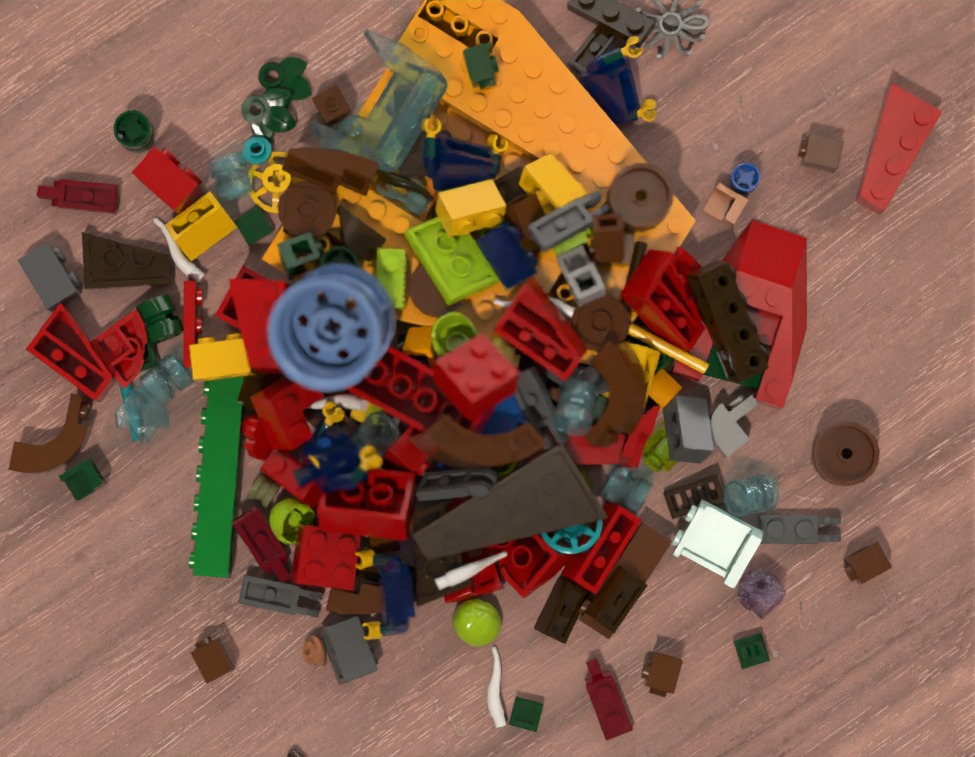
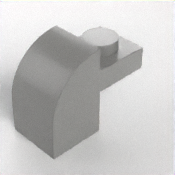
(581, 276)
(724, 428)

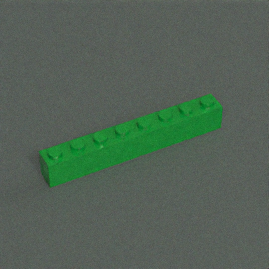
(217, 479)

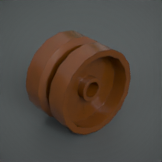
(644, 180)
(832, 466)

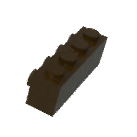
(728, 321)

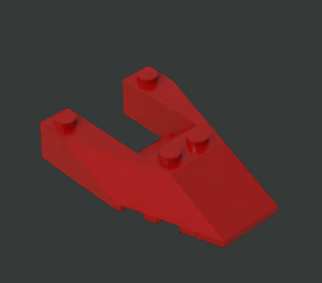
(774, 282)

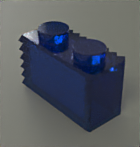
(507, 255)

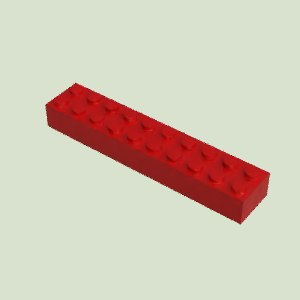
(394, 382)

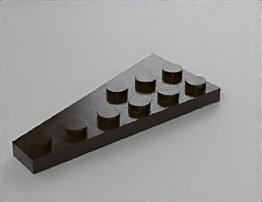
(529, 502)

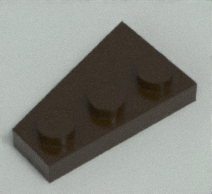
(120, 265)
(428, 570)

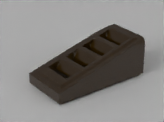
(672, 503)

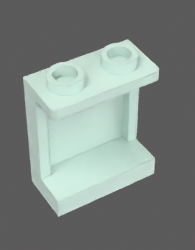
(717, 541)

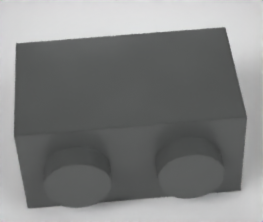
(49, 276)
(688, 429)
(349, 650)

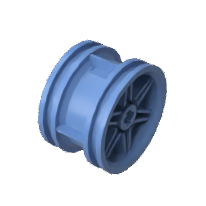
(292, 340)

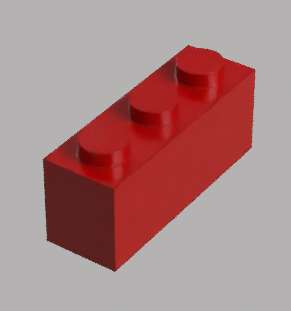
(593, 565)

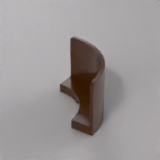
(465, 449)

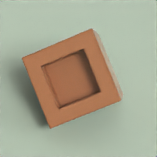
(725, 205)

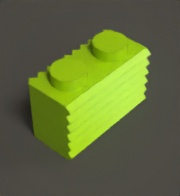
(391, 274)

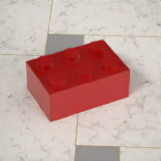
(375, 508)

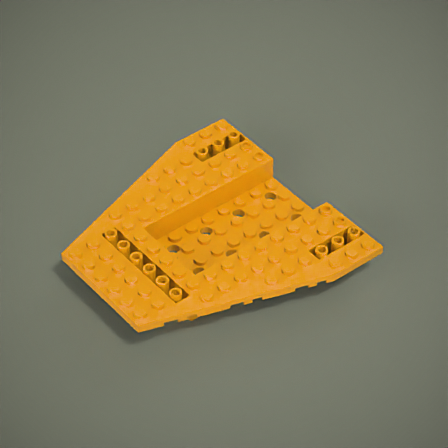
(538, 112)

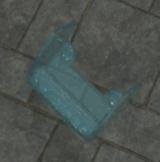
(398, 113)

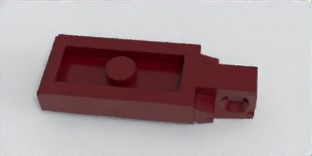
(81, 196)
(262, 543)
(606, 701)

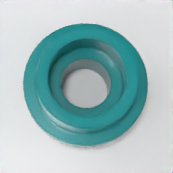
(257, 158)

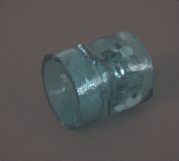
(230, 176)
(156, 380)
(576, 407)
(376, 431)
(626, 489)
(751, 495)

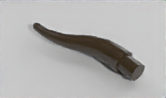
(401, 182)

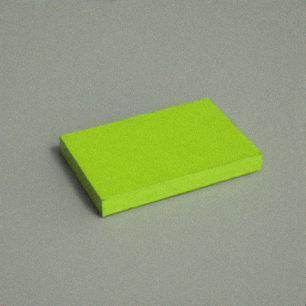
(452, 262)

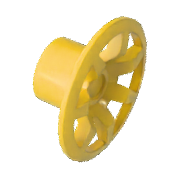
(274, 182)

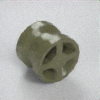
(264, 490)

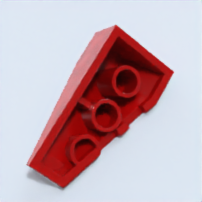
(529, 562)

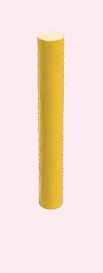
(668, 348)

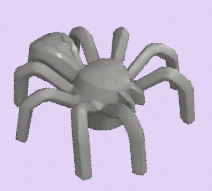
(671, 25)

